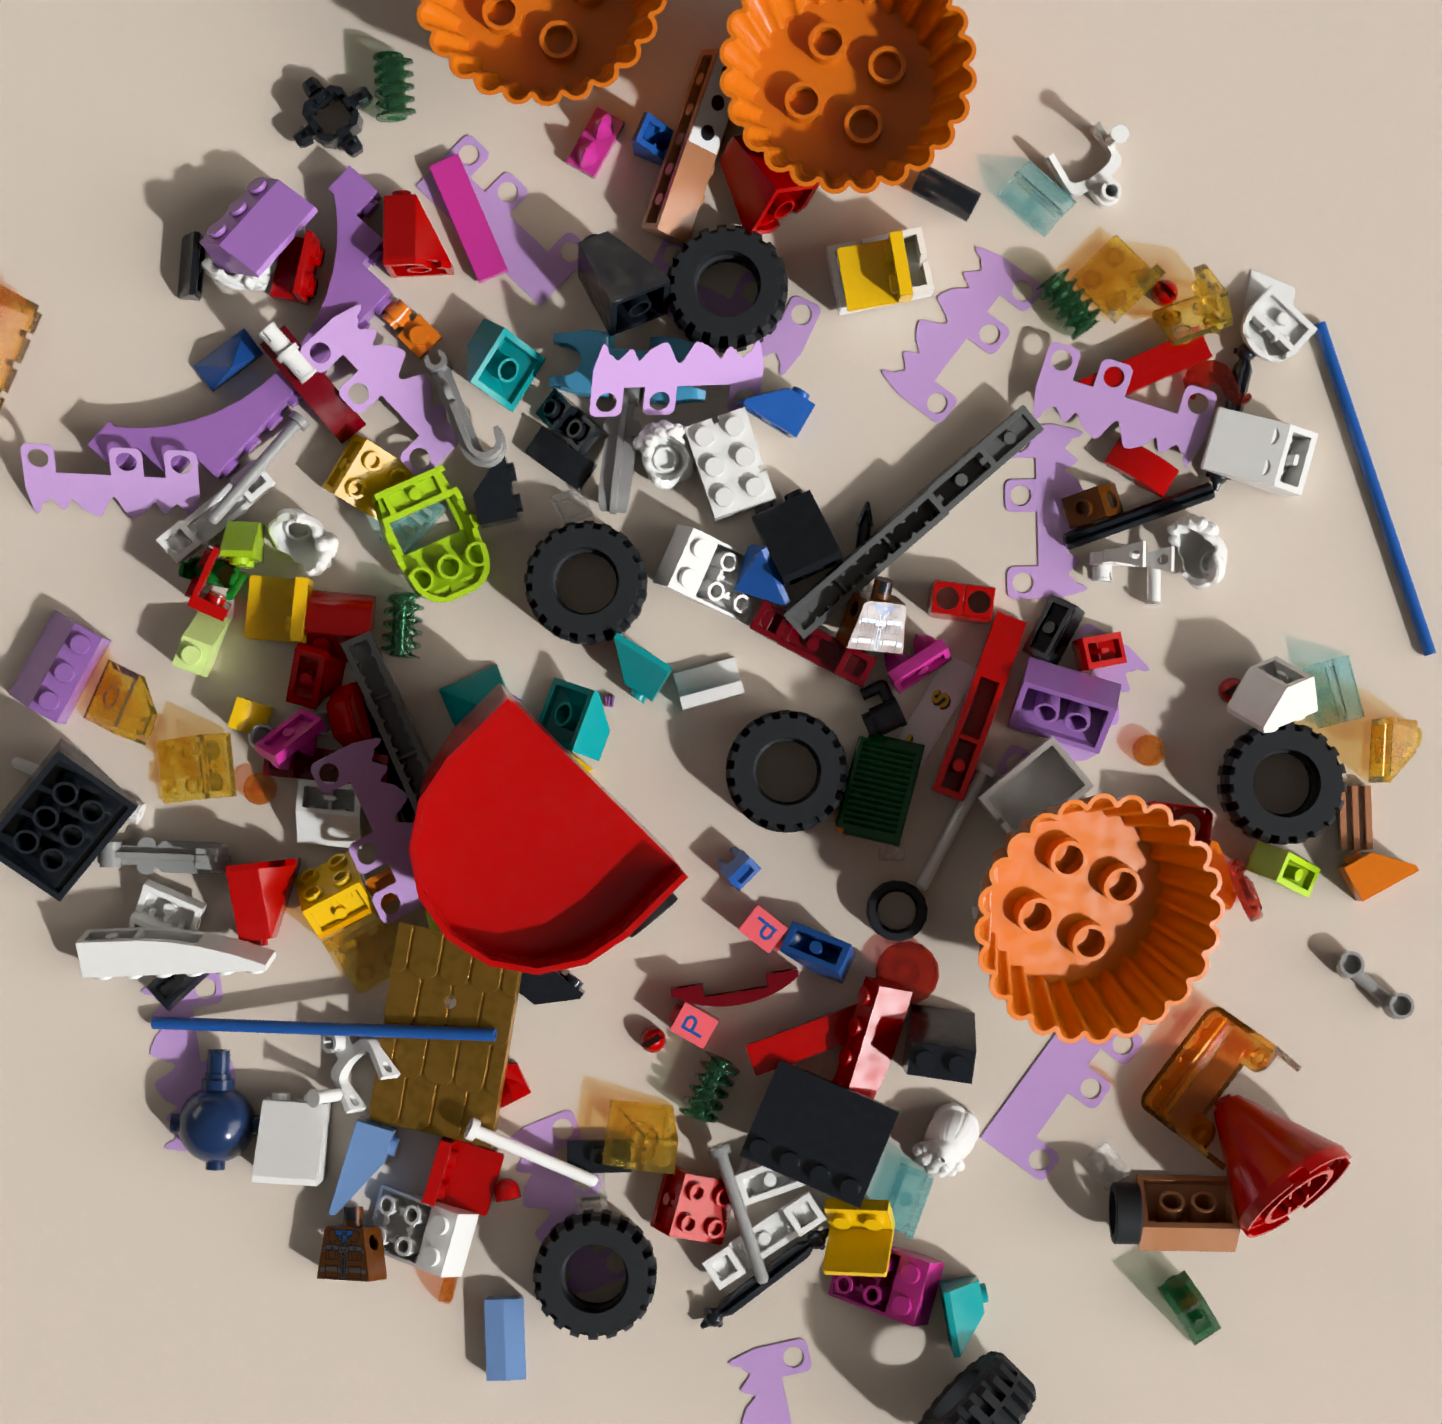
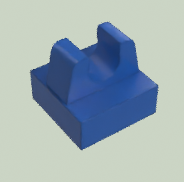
(739, 869)

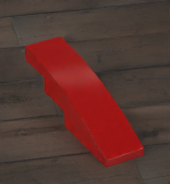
(801, 1040)

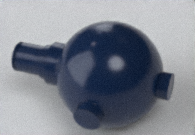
(217, 1119)

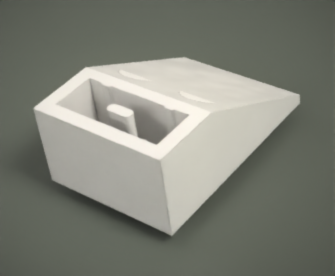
(1259, 452)
(704, 572)
(422, 1234)

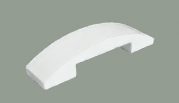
(196, 532)
(770, 1233)

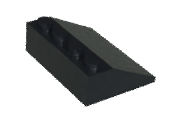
(61, 820)
(819, 1133)

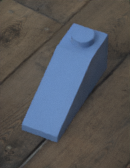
(366, 1153)

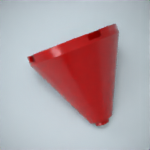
(1273, 1163)

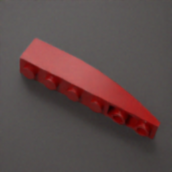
(978, 707)
(872, 1035)

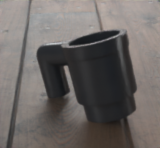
(884, 716)

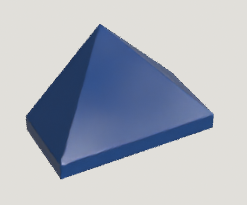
(651, 139)
(228, 360)
(760, 577)

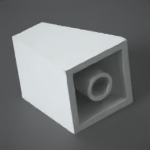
(292, 1141)

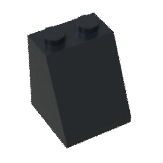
(621, 283)
(797, 537)
(940, 1044)

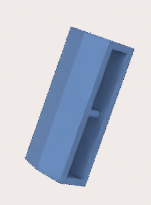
(505, 1338)

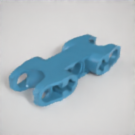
(588, 346)

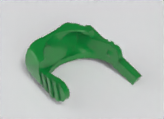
(222, 575)

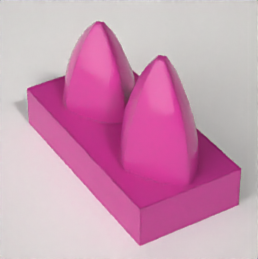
(595, 142)
(907, 670)
(294, 734)

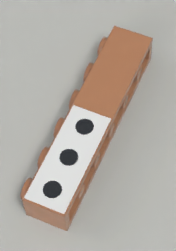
(690, 154)

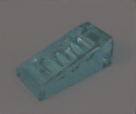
(420, 530)

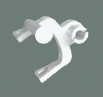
(1097, 184)
(1124, 556)
(348, 1051)

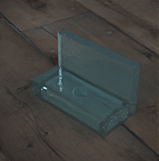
(1036, 198)
(1335, 692)
(909, 1198)

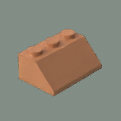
(1188, 1214)

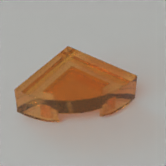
(448, 1289)

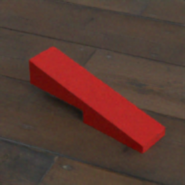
(1156, 364)

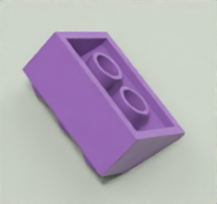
(257, 227)
(59, 668)
(1064, 705)

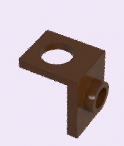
(1091, 505)

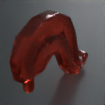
(1217, 373)

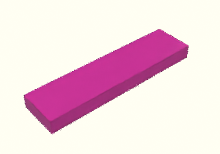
(468, 218)

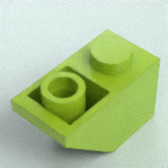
(243, 543)

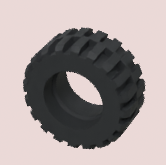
(735, 247)
(581, 539)
(829, 760)
(1324, 784)
(585, 1316)
(984, 1393)

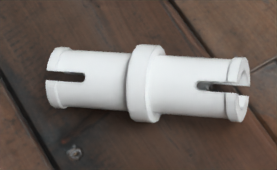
(287, 352)

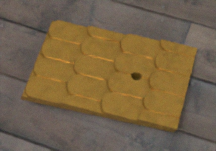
(440, 1078)

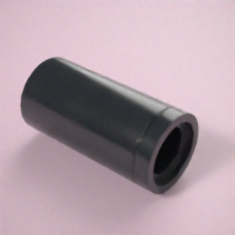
(946, 192)

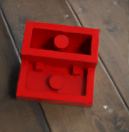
(336, 619)

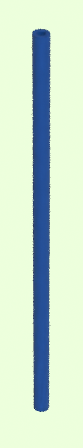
(1374, 489)
(324, 1028)

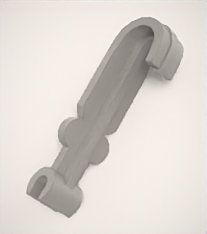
(460, 419)
(619, 455)
(168, 856)

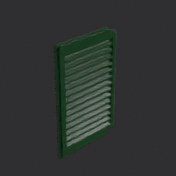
(880, 789)

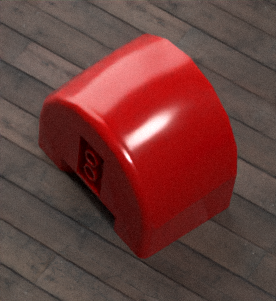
(528, 849)

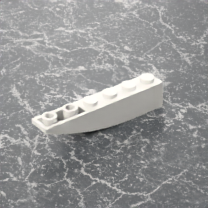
(166, 952)

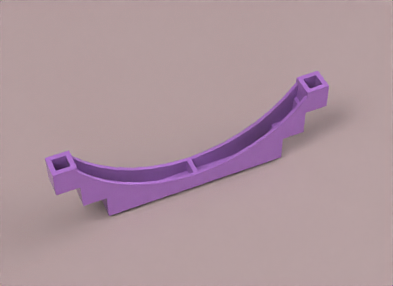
(228, 434)

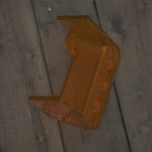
(1202, 1072)

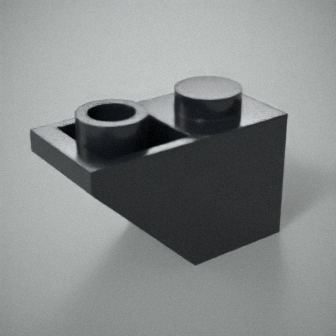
(495, 496)
(550, 987)

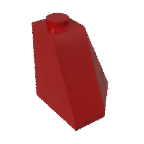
(759, 192)
(409, 239)
(261, 897)

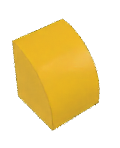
(248, 714)

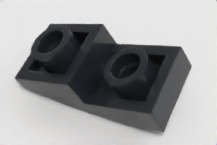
(569, 421)
(560, 458)

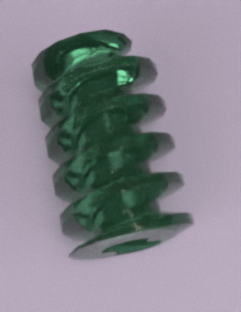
(392, 86)
(1069, 303)
(401, 625)
(710, 1088)

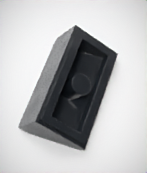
(191, 270)
(1053, 630)

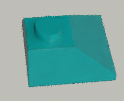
(501, 364)
(641, 670)
(467, 693)
(576, 718)
(962, 1309)

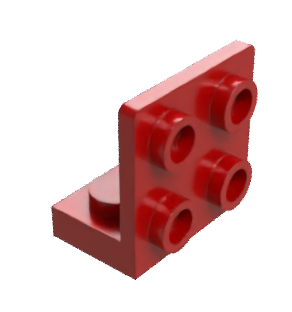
(297, 268)
(213, 602)
(463, 1176)
(692, 1207)

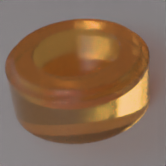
(1148, 750)
(259, 789)

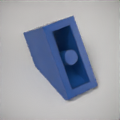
(781, 409)
(818, 952)

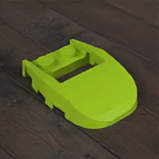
(448, 566)

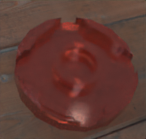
(1245, 890)
(911, 966)

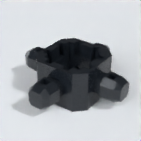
(319, 99)

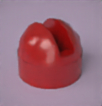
(1160, 297)
(1225, 685)
(649, 1033)
(506, 1190)

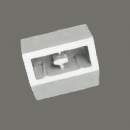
(1273, 695)
(328, 817)

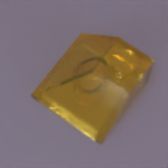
(122, 704)
(1391, 747)
(641, 1137)

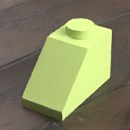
(201, 644)

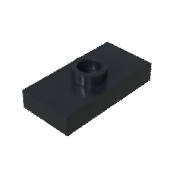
(173, 989)
(589, 1156)

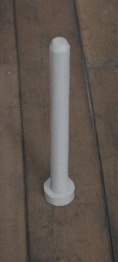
(296, 423)
(721, 1155)

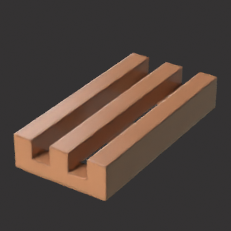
(1367, 820)

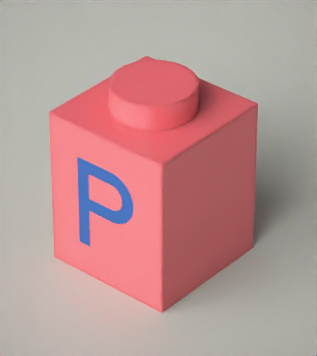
(764, 929)
(692, 1023)

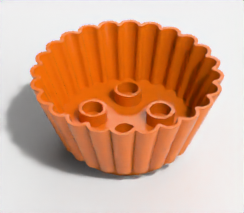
(539, 44)
(848, 86)
(1098, 917)

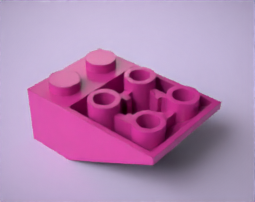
(902, 1295)

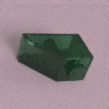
(1189, 1307)

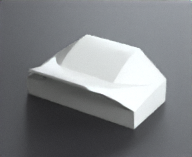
(760, 1183)

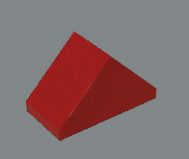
(1099, 651)

